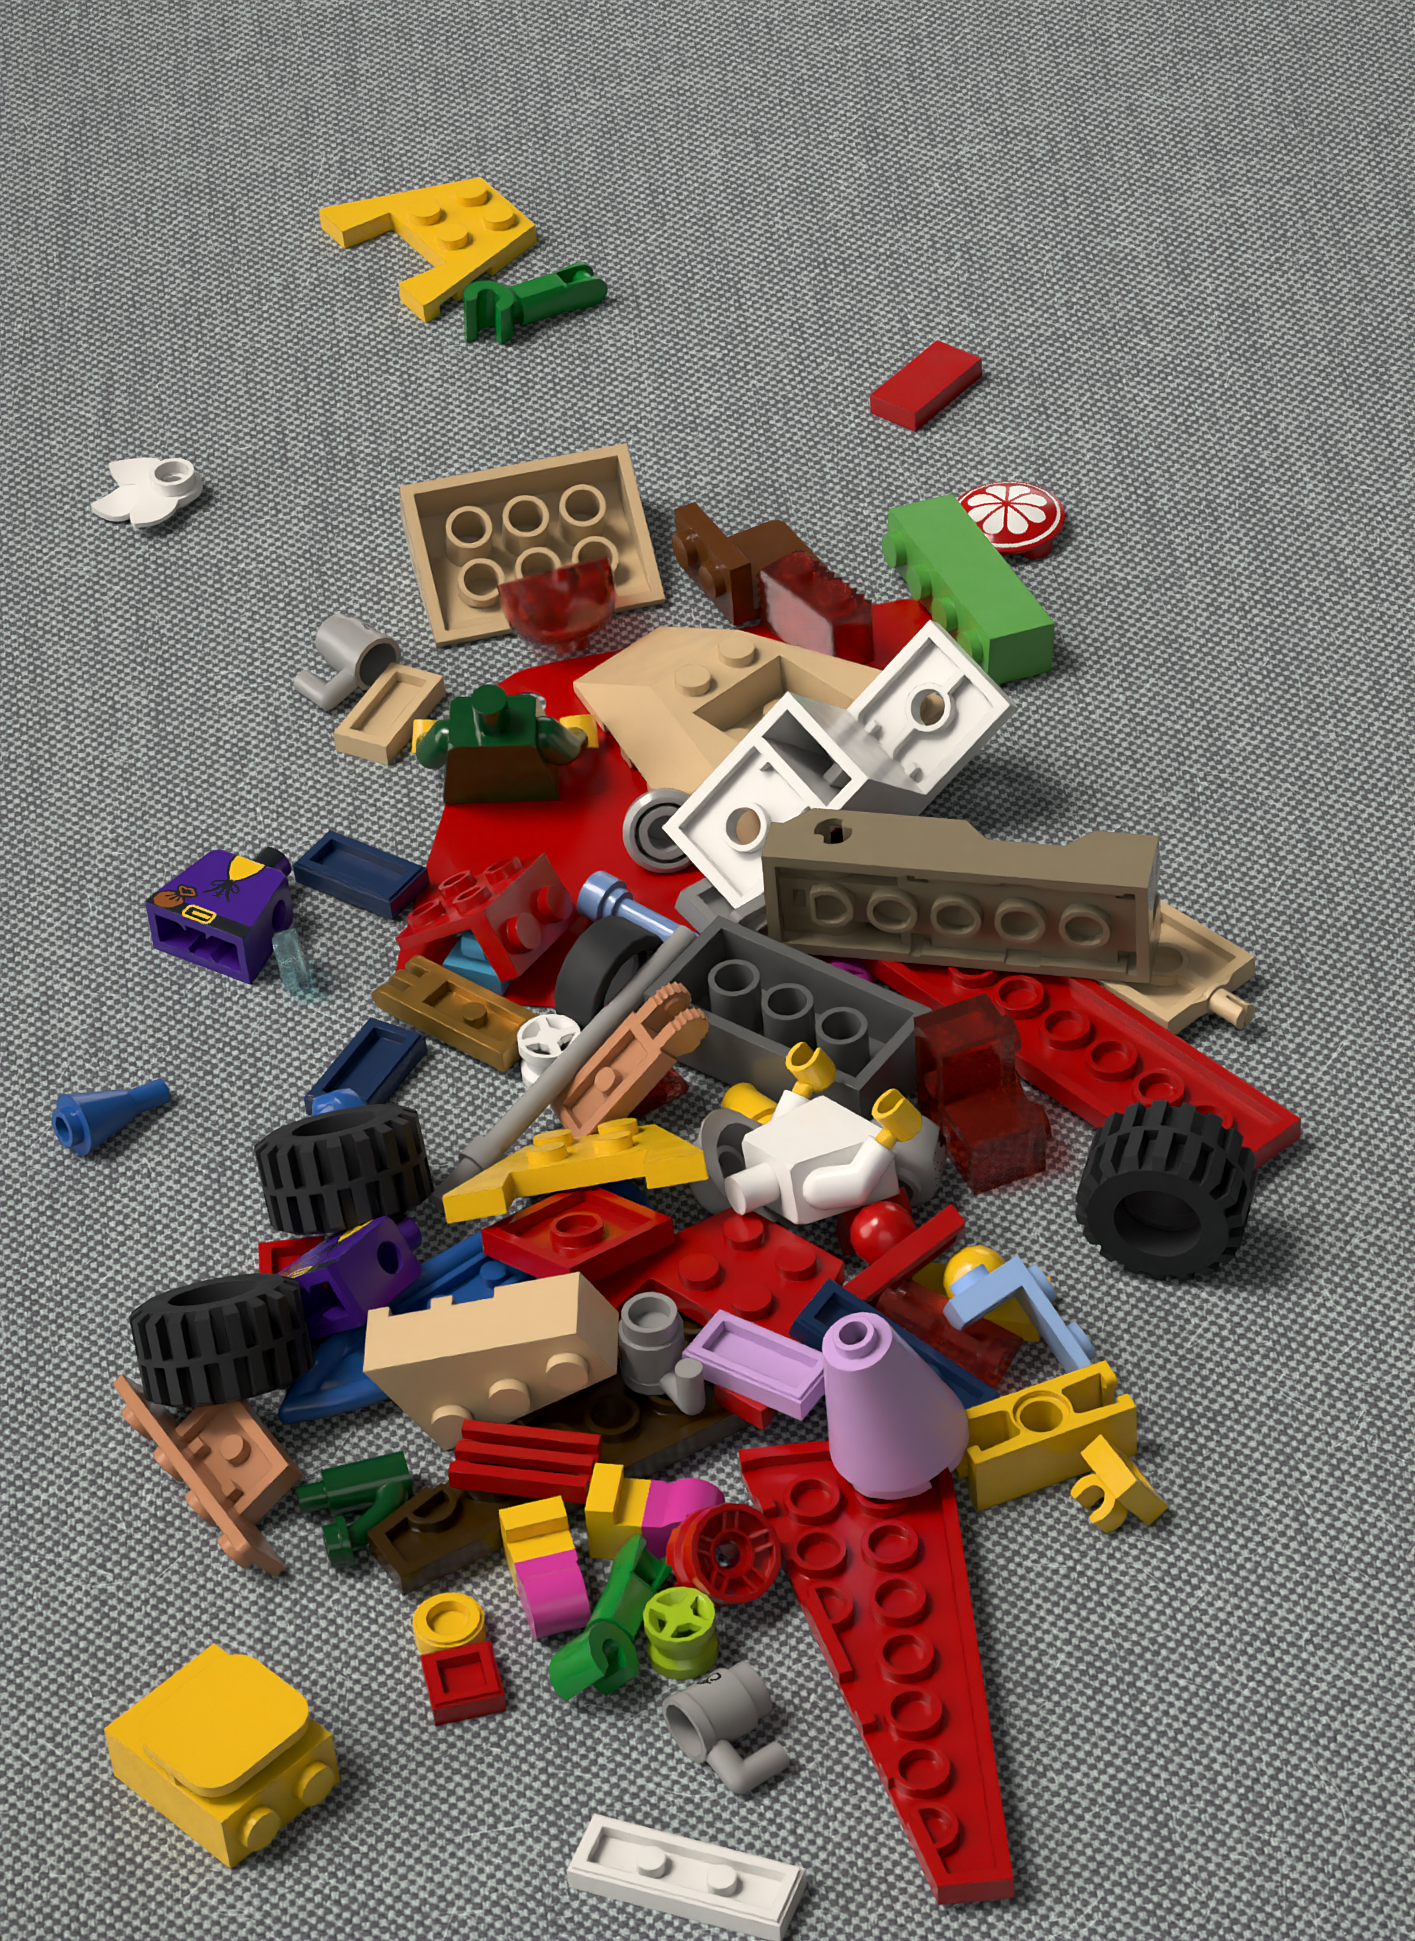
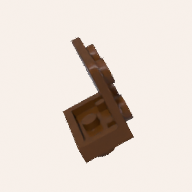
(728, 565)

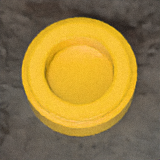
(448, 1623)

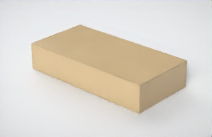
(386, 713)

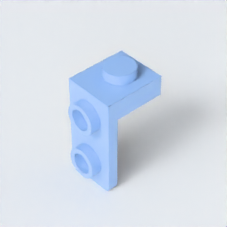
(982, 1292)

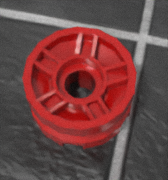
(741, 1535)

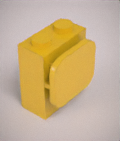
(224, 1753)

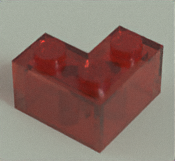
(976, 1094)

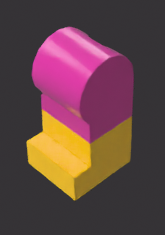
(629, 1506)
(545, 1566)

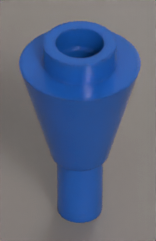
(93, 1117)

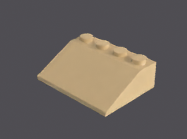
(521, 522)

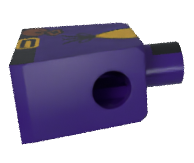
(224, 912)
(364, 1269)

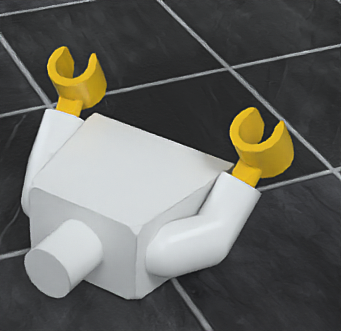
(818, 1154)

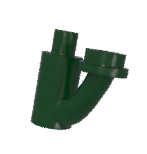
(371, 1484)

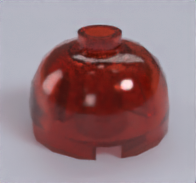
(561, 604)

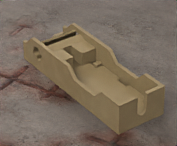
(959, 900)

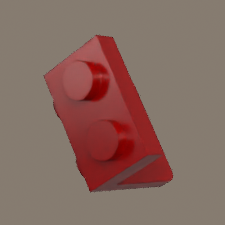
(510, 907)

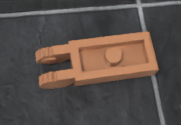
(631, 1061)

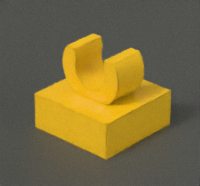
(1120, 1483)

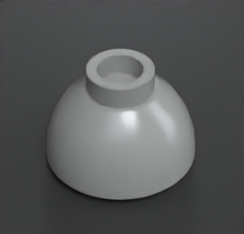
(644, 833)

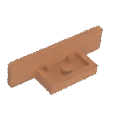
(227, 1463)

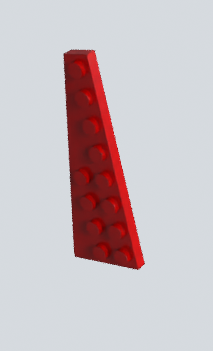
(901, 1641)

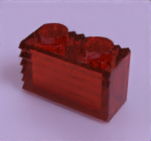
(815, 609)

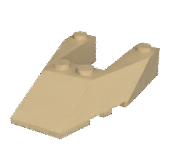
(695, 693)

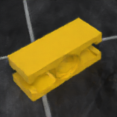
(1039, 1433)

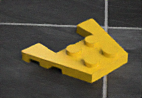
(453, 225)
(566, 1163)

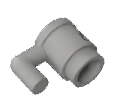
(355, 652)
(652, 1352)
(717, 1713)

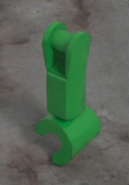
(497, 306)
(606, 1649)

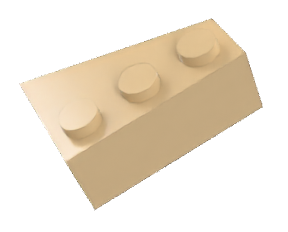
(493, 1353)

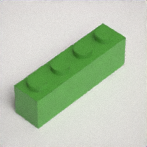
(969, 588)

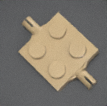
(1190, 976)

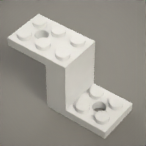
(842, 759)

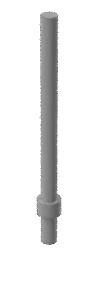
(490, 1149)

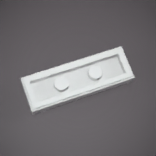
(687, 1878)

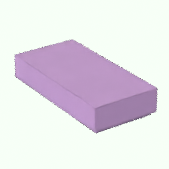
(759, 1364)

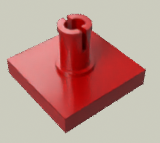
(578, 1232)

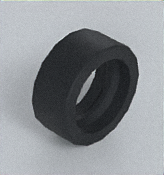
(600, 966)

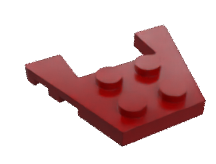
(736, 1267)

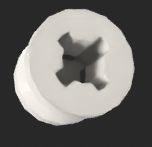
(542, 1042)

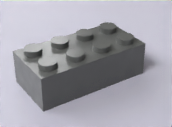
(773, 997)

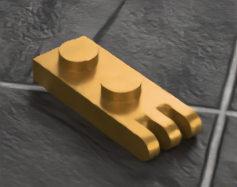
(455, 1011)

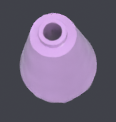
(887, 1411)

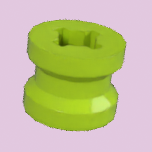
(668, 1622)

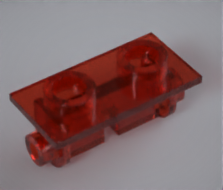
(980, 1349)

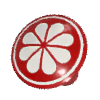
(1016, 516)

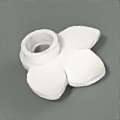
(149, 490)

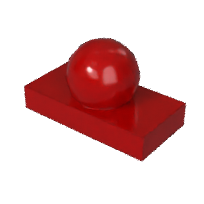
(895, 1248)

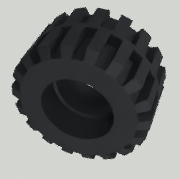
(343, 1169)
(1166, 1190)
(221, 1340)

